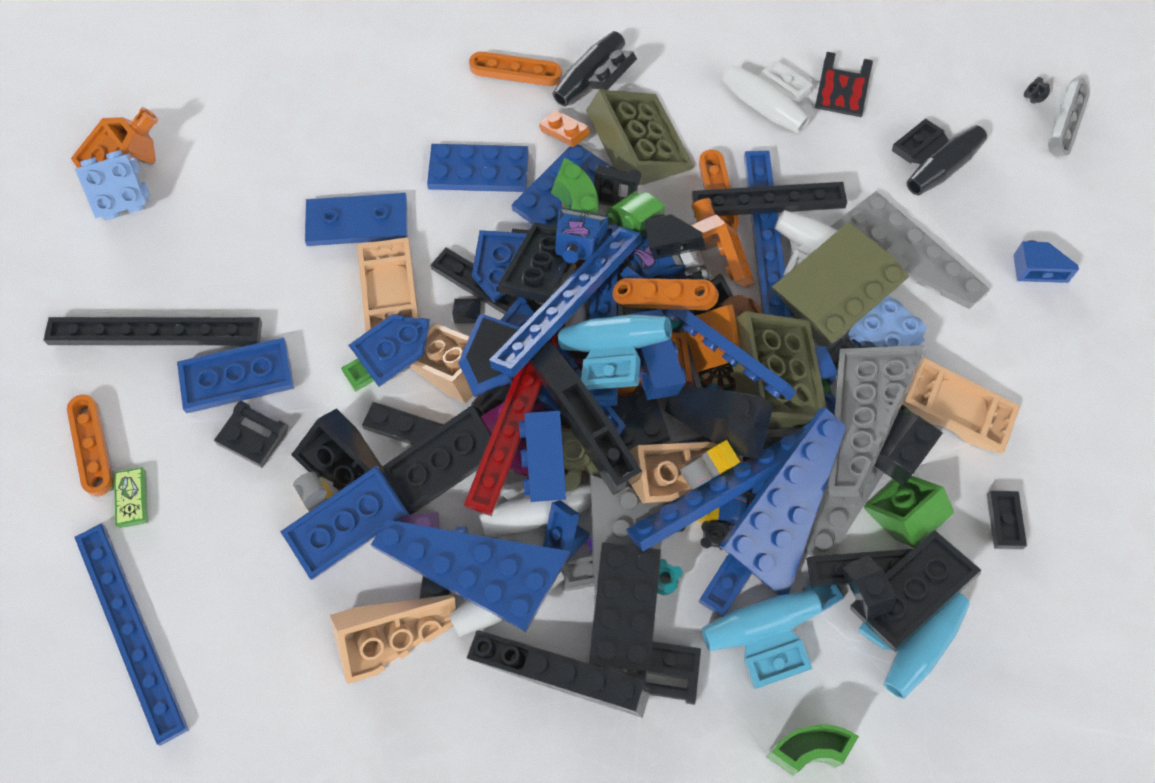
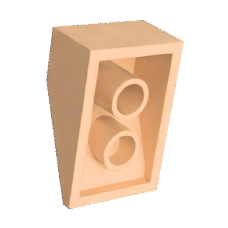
(441, 362)

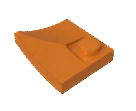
(724, 322)

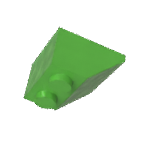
(910, 510)

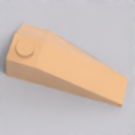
(660, 468)
(380, 633)

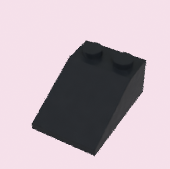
(906, 446)

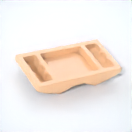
(387, 280)
(961, 406)

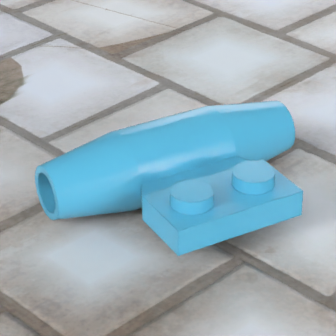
(613, 347)
(766, 633)
(922, 651)

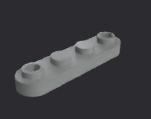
(1069, 118)

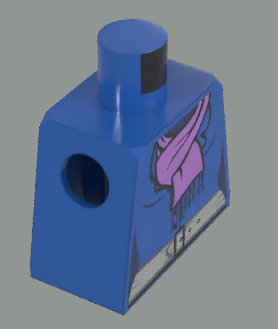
(579, 234)
(643, 264)

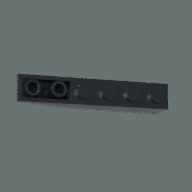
(586, 419)
(561, 673)

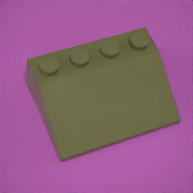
(638, 134)
(839, 283)
(789, 352)

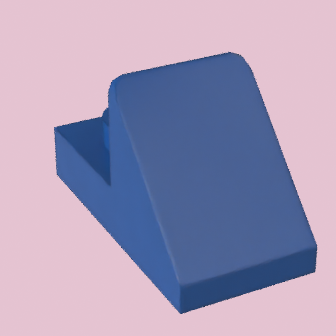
(563, 530)

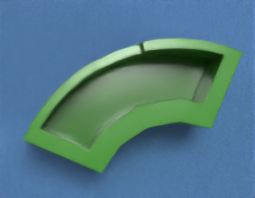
(575, 188)
(634, 210)
(813, 744)

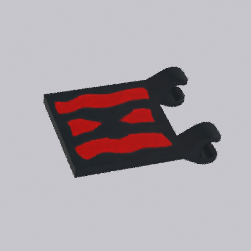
(843, 90)

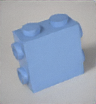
(113, 185)
(887, 326)

